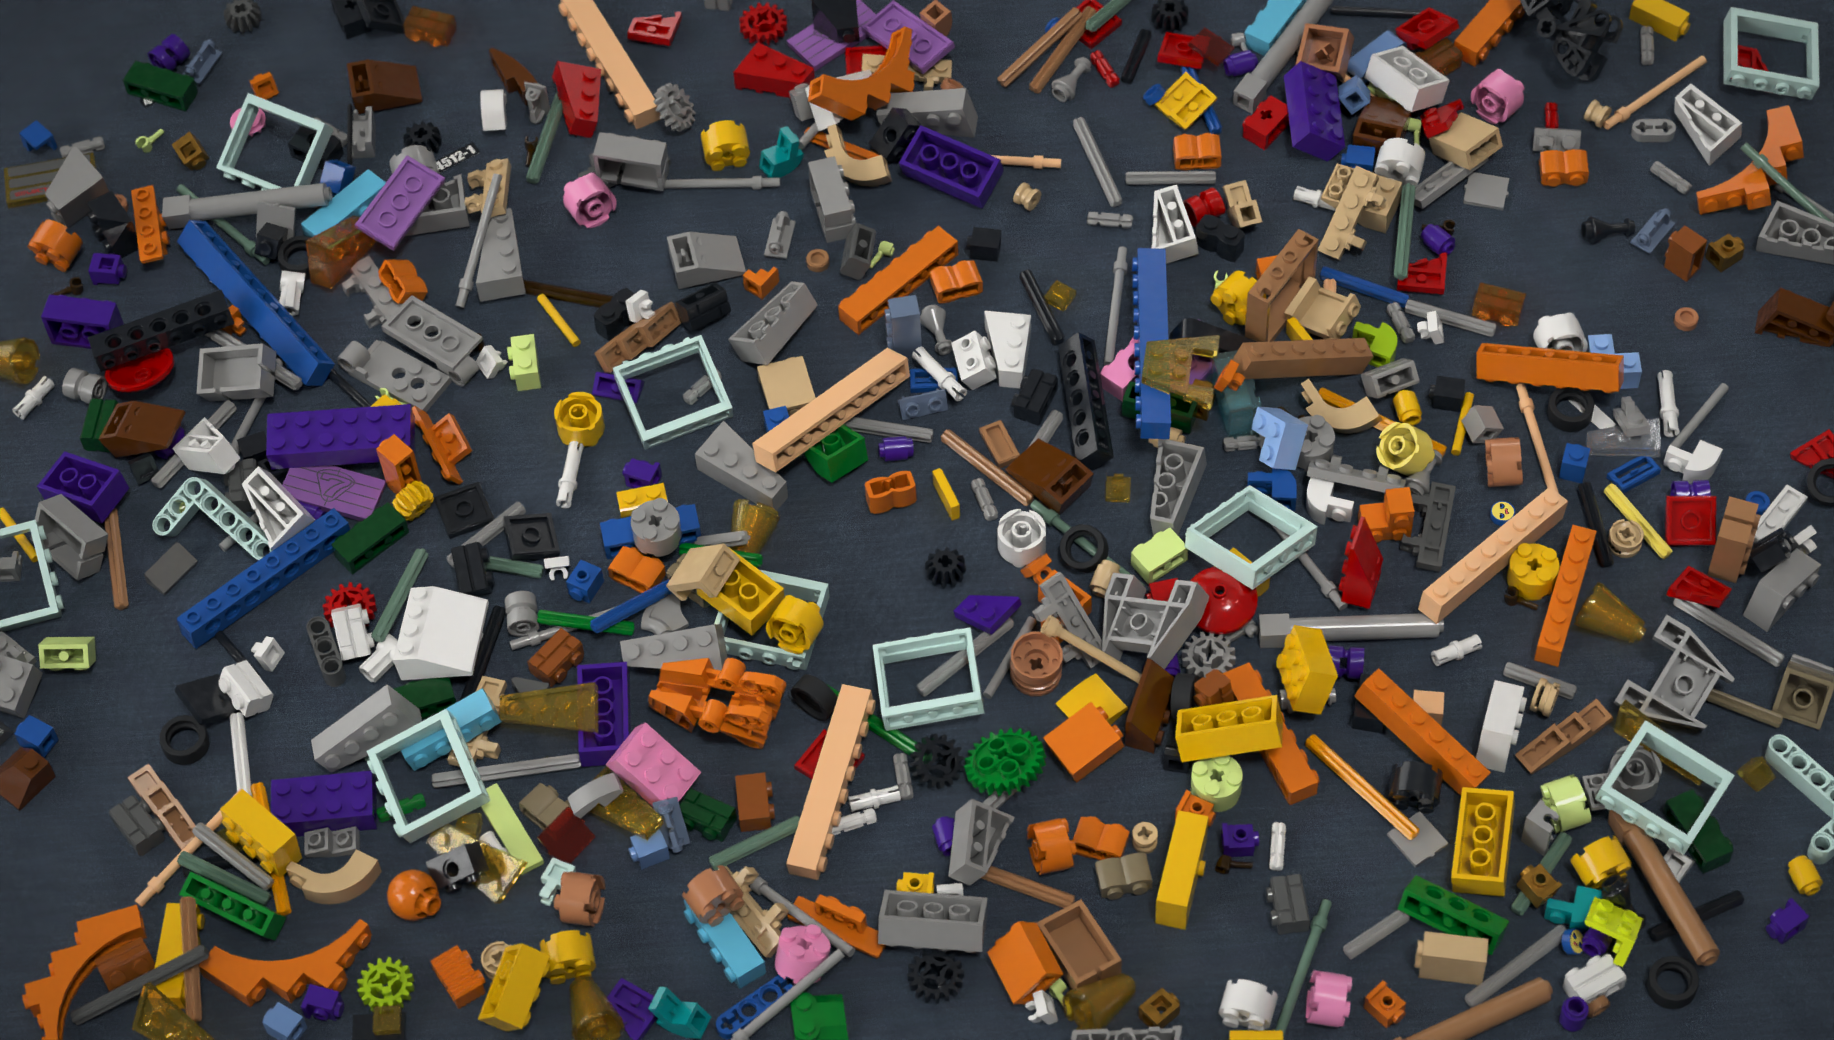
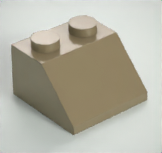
(1804, 695)

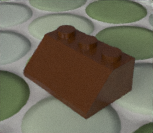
(1149, 709)

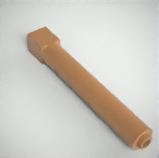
(1666, 889)
(1489, 1013)

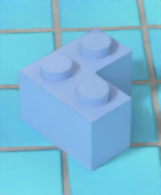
(1632, 366)
(1282, 435)

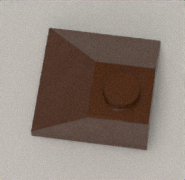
(24, 777)

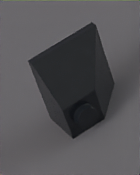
(836, 19)

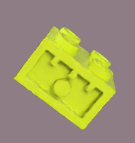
(1617, 923)

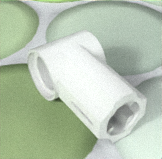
(291, 288)
(380, 660)

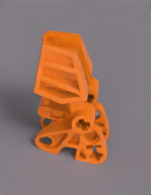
(684, 691)

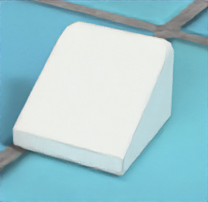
(1678, 863)

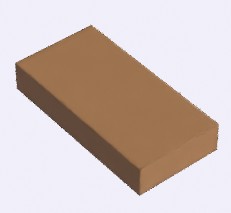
(999, 443)

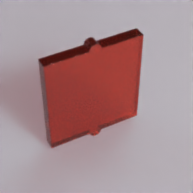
(1211, 46)
(566, 836)

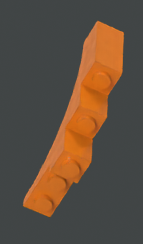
(853, 97)
(1753, 184)
(96, 936)
(287, 978)

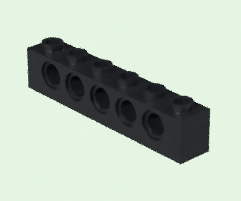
(161, 330)
(1085, 401)

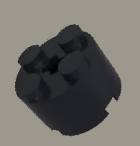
(1415, 786)

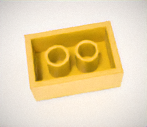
(747, 596)
(1307, 669)
(260, 833)
(514, 987)

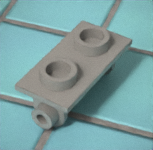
(537, 101)
(780, 236)

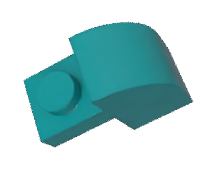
(783, 157)
(1572, 913)
(679, 1017)

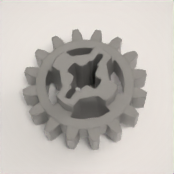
(674, 107)
(1197, 651)

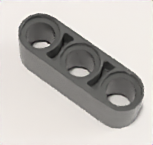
(331, 659)

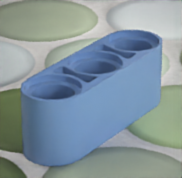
(1359, 62)

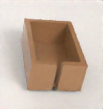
(1734, 540)
(1080, 946)

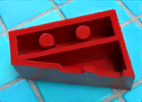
(771, 72)
(579, 94)

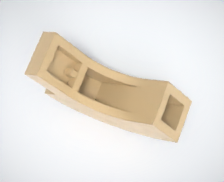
(860, 172)
(1342, 420)
(338, 886)

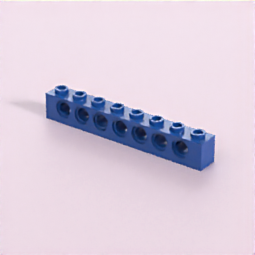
(262, 579)

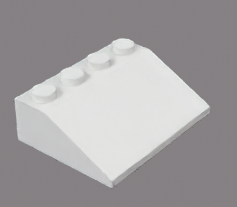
(439, 634)

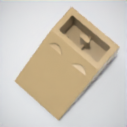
(1372, 215)

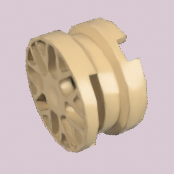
(1627, 545)
(1547, 698)
(491, 958)

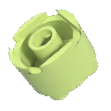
(1217, 781)
(1568, 801)

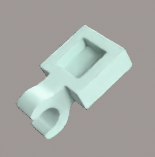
(552, 879)

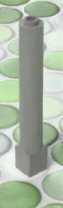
(1254, 86)
(181, 209)
(1275, 627)

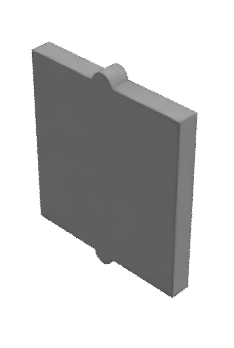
(1486, 191)
(277, 215)
(1424, 845)

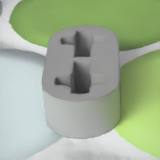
(1653, 130)

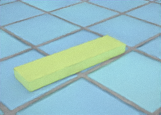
(510, 829)

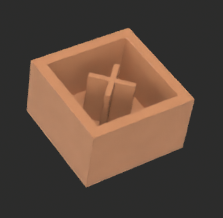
(1326, 48)

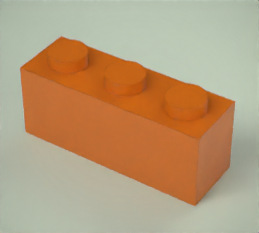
(397, 463)

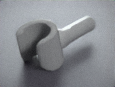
(1238, 39)

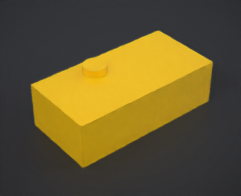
(1229, 728)
(1483, 841)
(1182, 870)

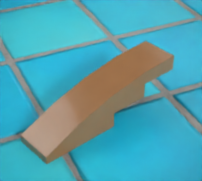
(638, 337)
(1564, 737)
(163, 805)

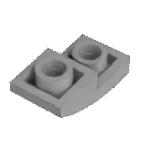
(1591, 787)
(601, 790)
(331, 843)

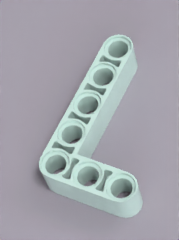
(220, 515)
(1802, 780)

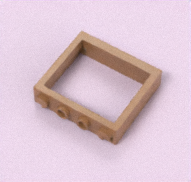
(1294, 261)

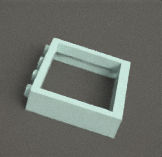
(1776, 27)
(242, 128)
(688, 423)
(1301, 537)
(49, 578)
(794, 586)
(935, 709)
(1683, 757)
(446, 813)

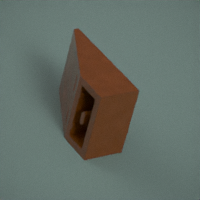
(383, 84)
(1379, 122)
(140, 428)
(1051, 475)

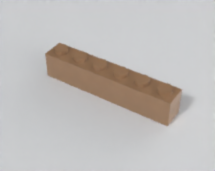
(1303, 358)

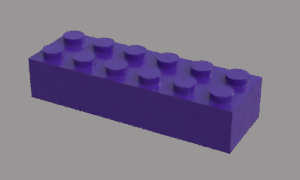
(335, 435)

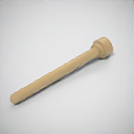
(1053, 628)

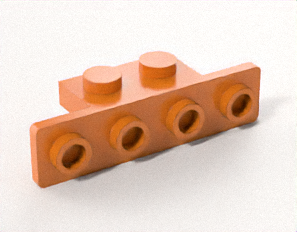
(149, 225)
(446, 441)
(844, 921)

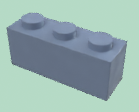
(903, 325)

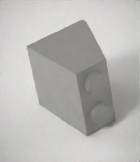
(73, 188)

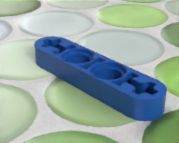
(755, 1000)

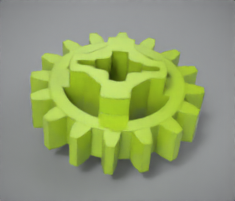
(373, 984)

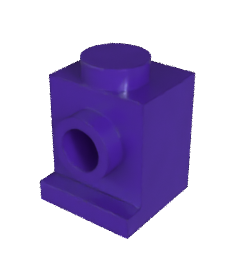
(107, 268)
(641, 473)
(1239, 840)
(1787, 922)
(322, 1003)

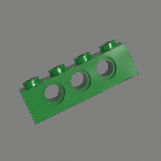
(233, 906)
(1452, 913)

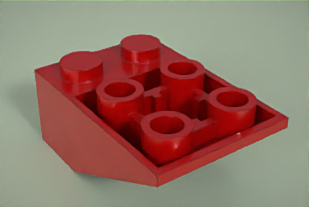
(1362, 567)

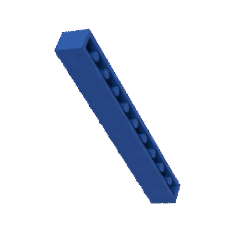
(255, 303)
(1152, 322)

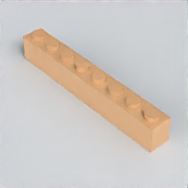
(612, 60)
(831, 410)
(1491, 555)
(830, 781)

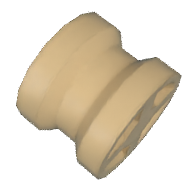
(1597, 113)
(1027, 196)
(1139, 840)

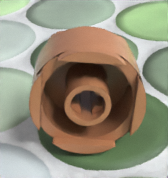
(1503, 462)
(713, 895)
(580, 898)

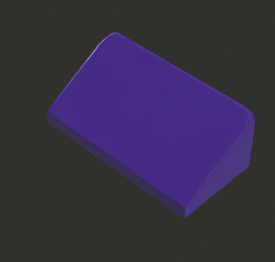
(606, 386)

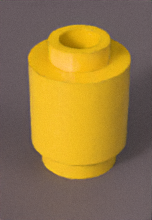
(1407, 407)
(1805, 875)

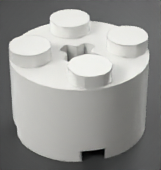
(1400, 161)
(1560, 333)
(1021, 537)
(1247, 1005)

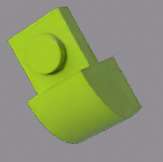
(1380, 341)

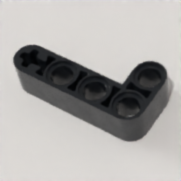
(1195, 328)

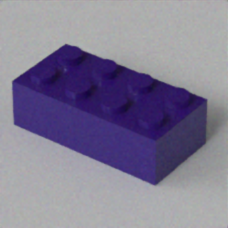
(1314, 111)
(951, 166)
(613, 711)
(326, 801)

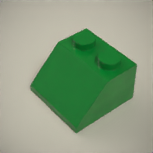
(837, 453)

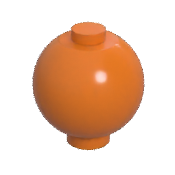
(413, 895)

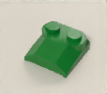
(819, 1017)

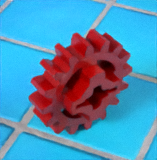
(763, 23)
(351, 596)

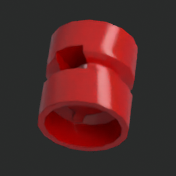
(1207, 203)

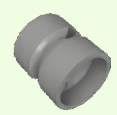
(83, 386)
(521, 613)

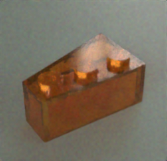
(336, 251)

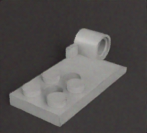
(447, 349)
(380, 365)

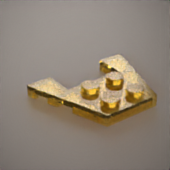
(1169, 366)

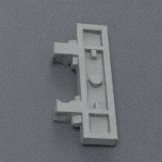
(367, 280)
(1345, 474)
(1063, 603)

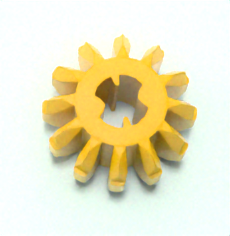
(413, 500)

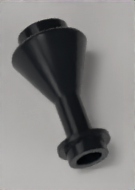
(1596, 229)
(1618, 892)

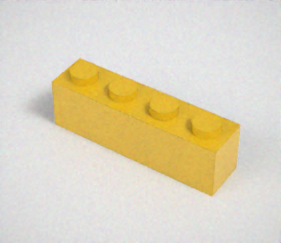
(170, 948)

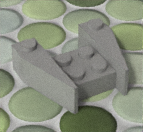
(1149, 624)
(1683, 681)

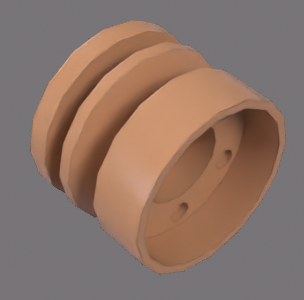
(1036, 664)

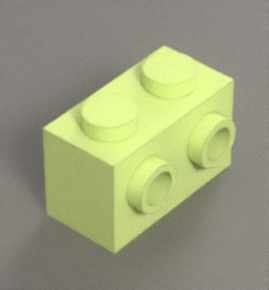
(525, 362)
(1159, 555)
(67, 652)

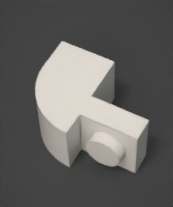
(493, 109)
(1694, 466)
(1322, 505)

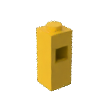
(1661, 16)

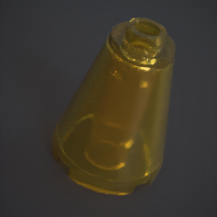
(19, 360)
(756, 520)
(1609, 616)
(1098, 1002)
(592, 1012)

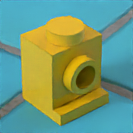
(916, 883)

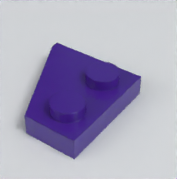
(987, 611)
(633, 1006)

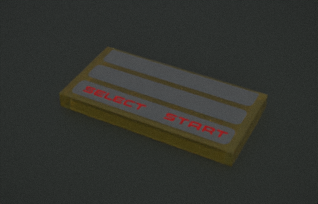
(29, 182)

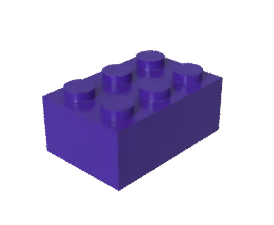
(73, 320)
(86, 484)

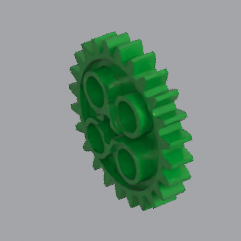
(1005, 762)

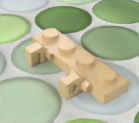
(935, 74)
(483, 178)
(1341, 230)
(479, 745)
(758, 924)

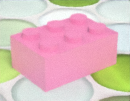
(652, 766)

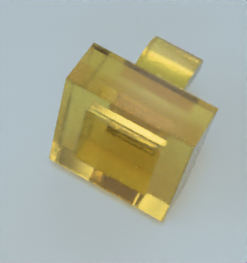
(1060, 295)
(1118, 488)
(387, 1020)

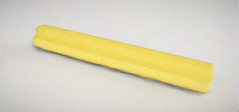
(1632, 513)

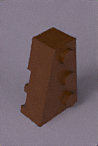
(1795, 317)

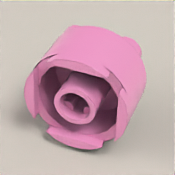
(1498, 97)
(589, 200)
(800, 951)
(1327, 999)

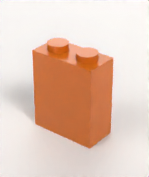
(1084, 741)
(1024, 962)

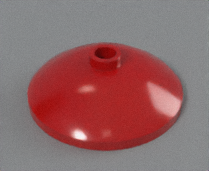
(141, 373)
(1229, 610)

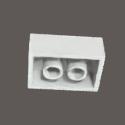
(1406, 78)

